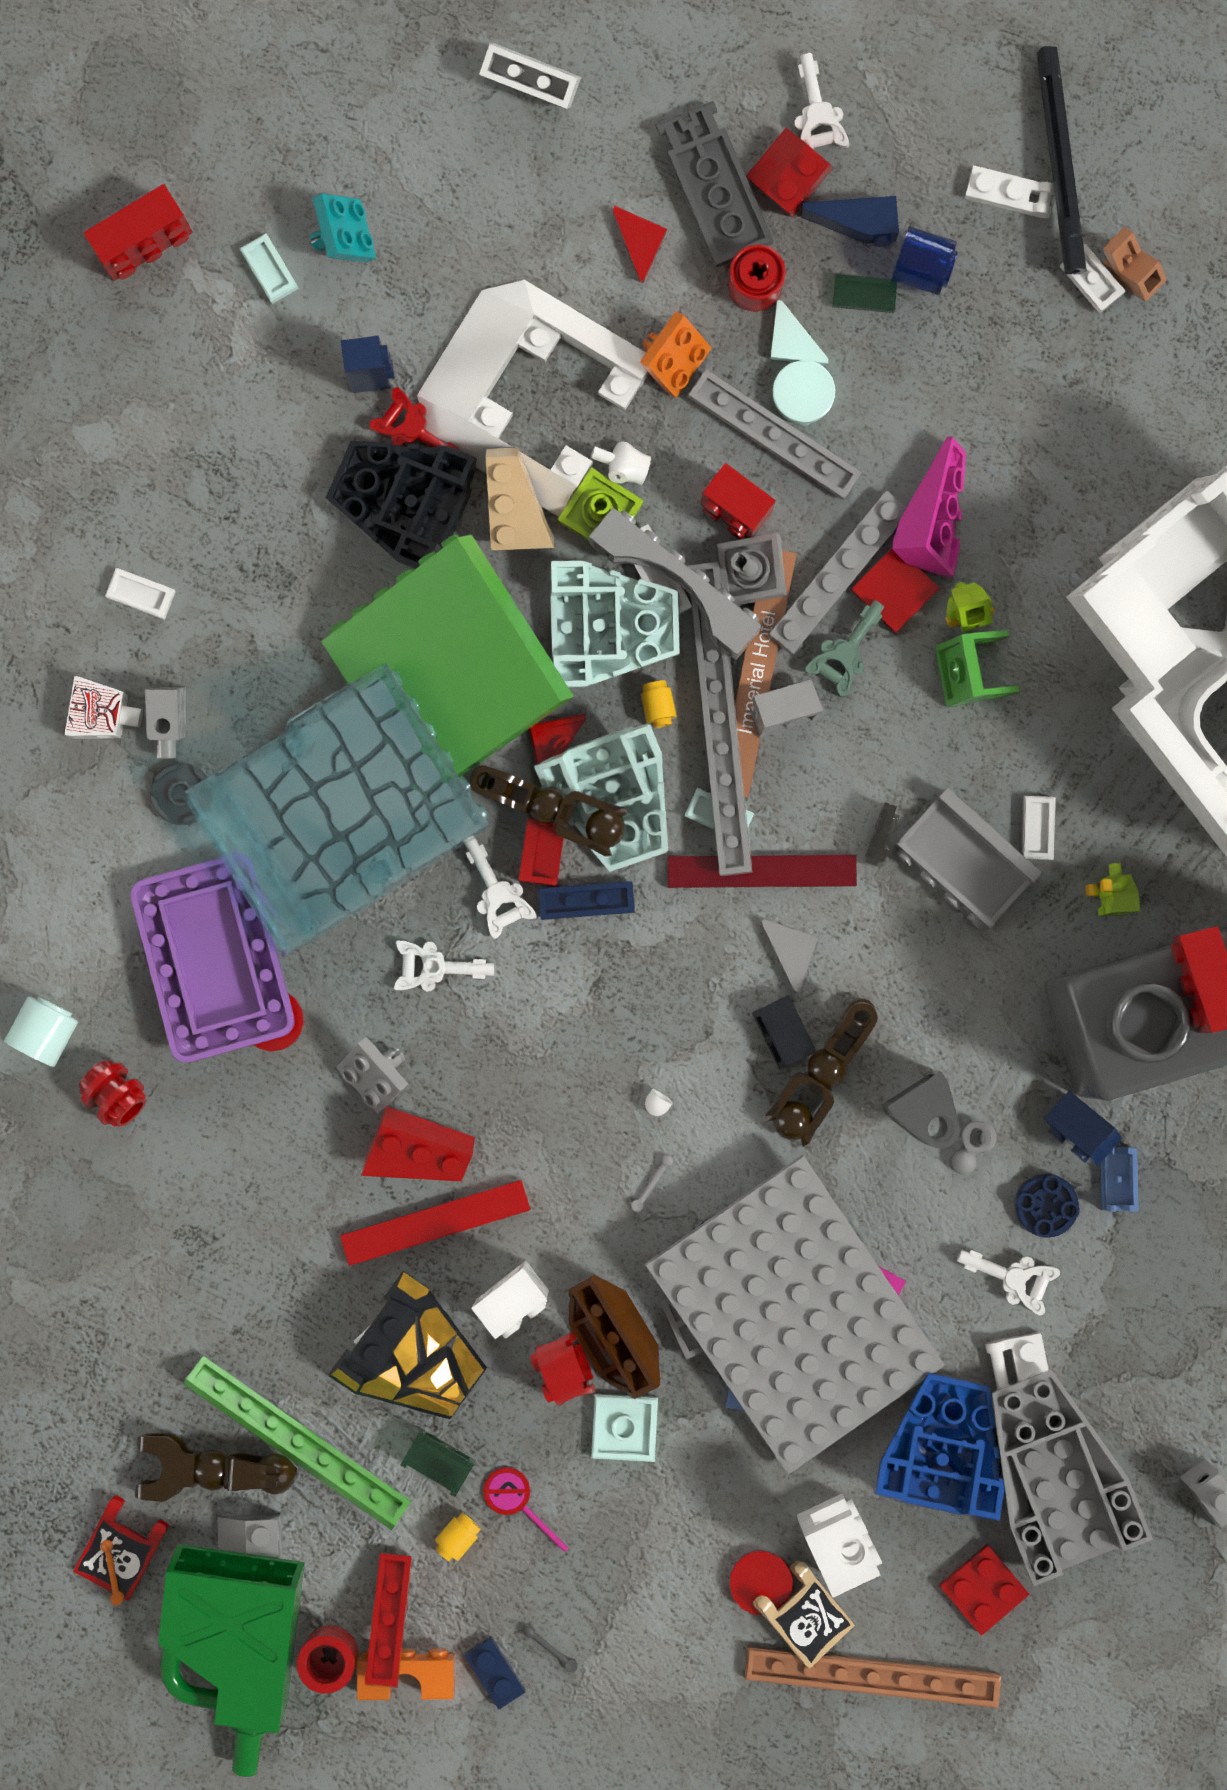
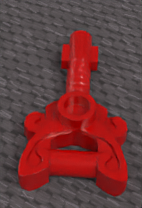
(412, 427)

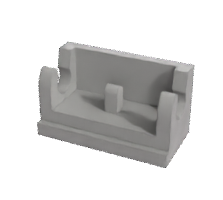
(785, 708)

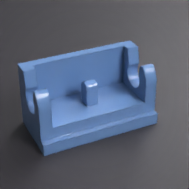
(1119, 1180)

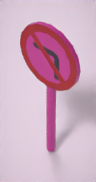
(508, 1493)

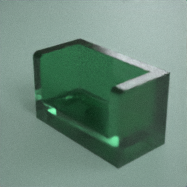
(438, 1461)

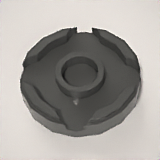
(168, 792)

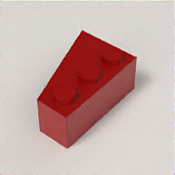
(1204, 977)
(417, 1149)

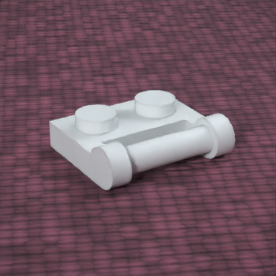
(1027, 1357)

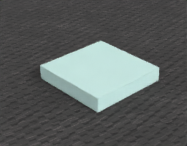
(624, 1427)

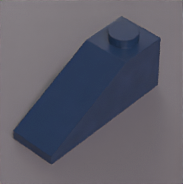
(862, 219)

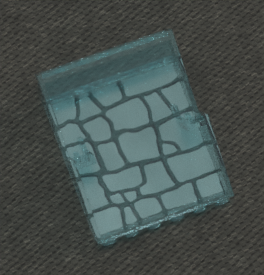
(336, 810)

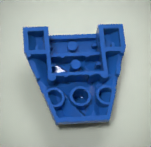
(945, 1451)

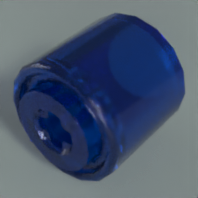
(925, 261)

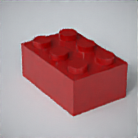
(139, 233)

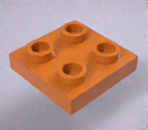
(674, 354)

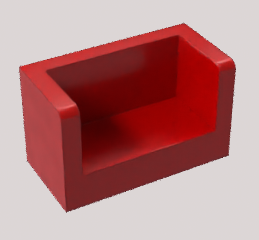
(541, 854)

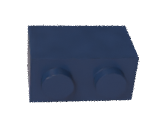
(1082, 1128)

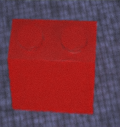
(789, 171)

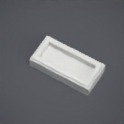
(140, 593)
(1038, 827)

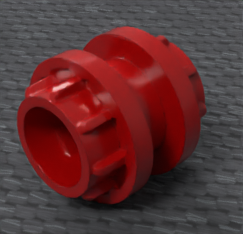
(117, 1098)

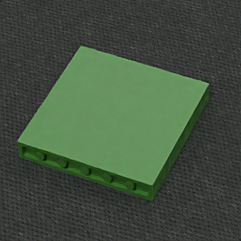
(457, 651)

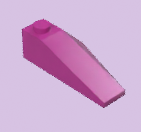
(928, 525)

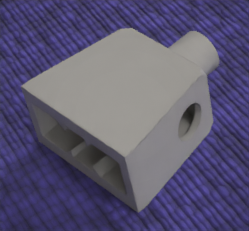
(166, 704)
(1210, 1493)

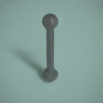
(570, 1664)

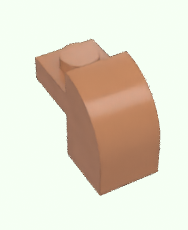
(1132, 267)

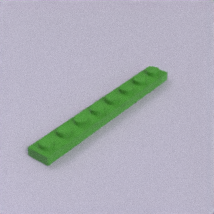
(297, 1442)

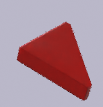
(641, 240)
(554, 736)

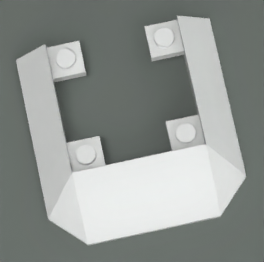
(478, 355)

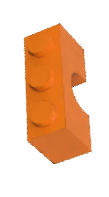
(432, 1670)

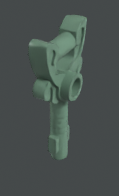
(846, 652)

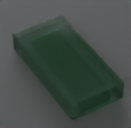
(864, 293)

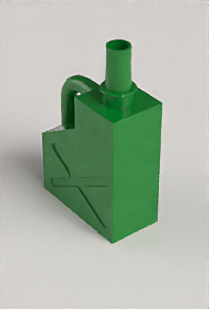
(237, 1628)

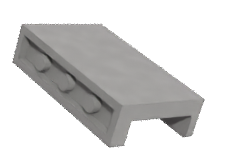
(966, 860)

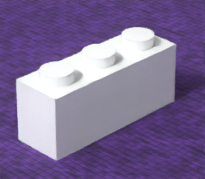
(530, 75)

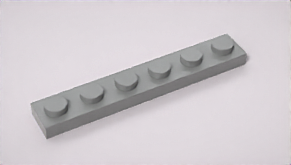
(774, 434)
(838, 573)

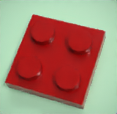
(984, 1589)

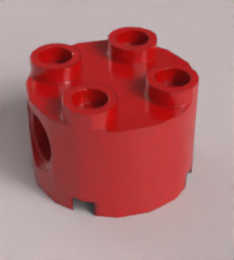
(563, 1369)

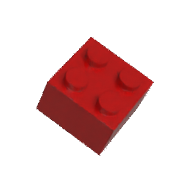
(737, 503)

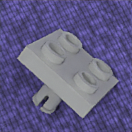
(752, 568)
(373, 1074)

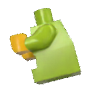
(969, 607)
(1117, 893)

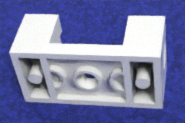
(840, 1544)

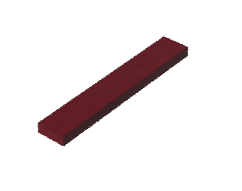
(767, 872)

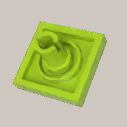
(594, 501)

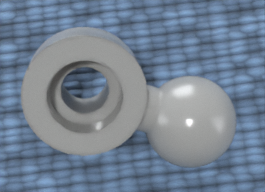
(965, 1160)

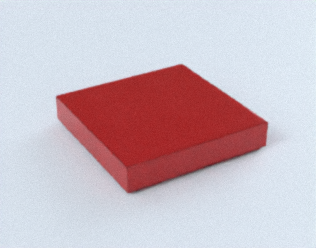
(897, 587)

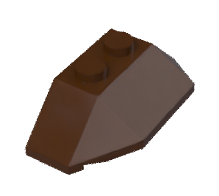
(614, 1336)

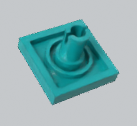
(342, 229)

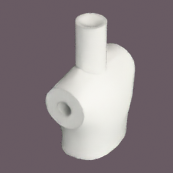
(624, 463)

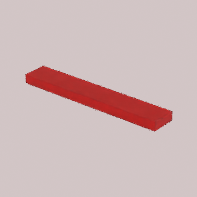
(435, 1222)

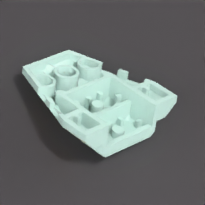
(608, 623)
(622, 772)

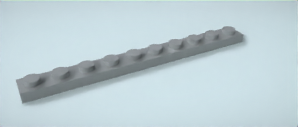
(721, 742)

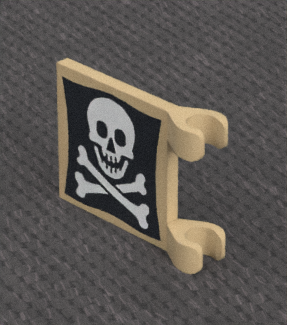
(809, 1619)

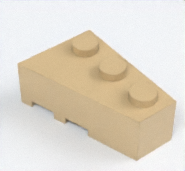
(513, 505)

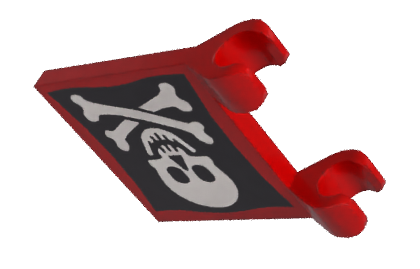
(130, 1551)

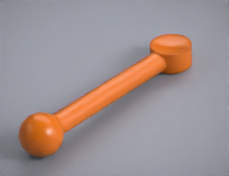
(117, 1596)

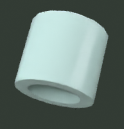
(41, 1030)

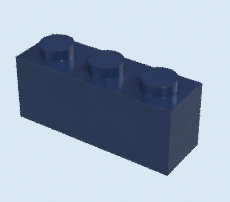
(367, 364)

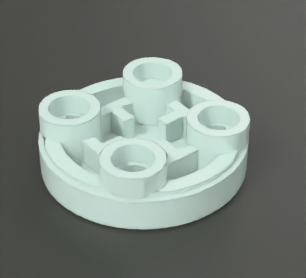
(803, 392)

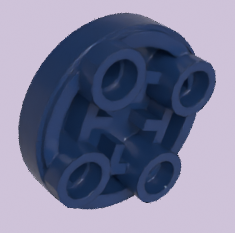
(1046, 1205)

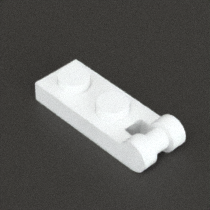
(1009, 192)

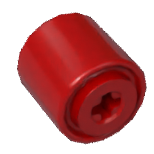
(750, 292)
(327, 1675)

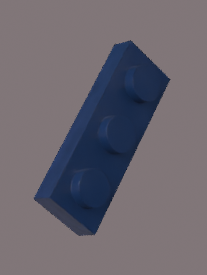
(586, 900)

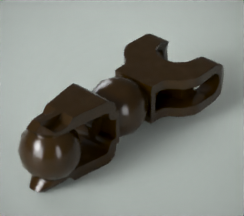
(551, 807)
(824, 1070)
(210, 1469)

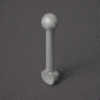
(638, 1205)

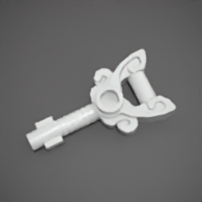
(818, 112)
(497, 893)
(434, 967)
(1014, 1278)

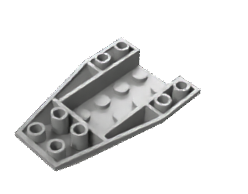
(1060, 1480)

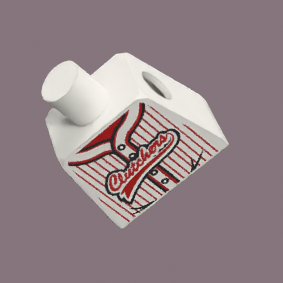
(99, 711)

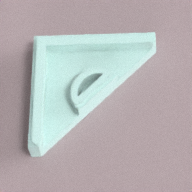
(792, 341)

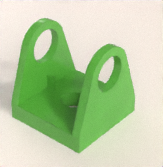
(961, 669)

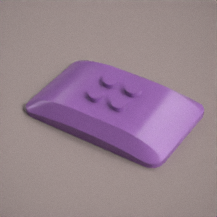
(210, 962)

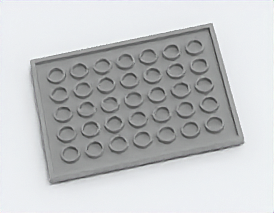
(795, 1314)

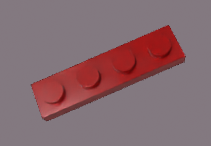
(388, 1620)

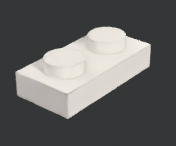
(1097, 282)

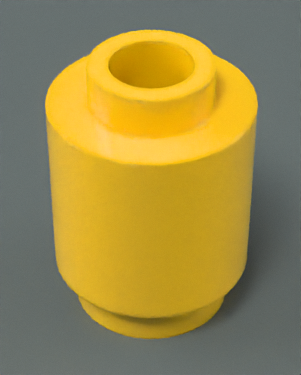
(658, 704)
(457, 1537)

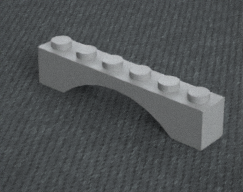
(625, 543)

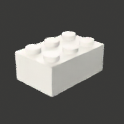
(510, 1300)

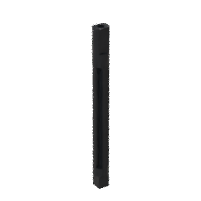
(1061, 161)

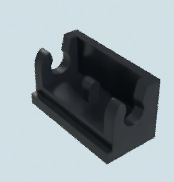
(784, 1032)

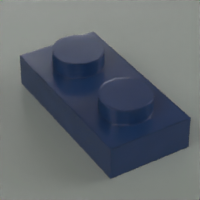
(495, 1672)

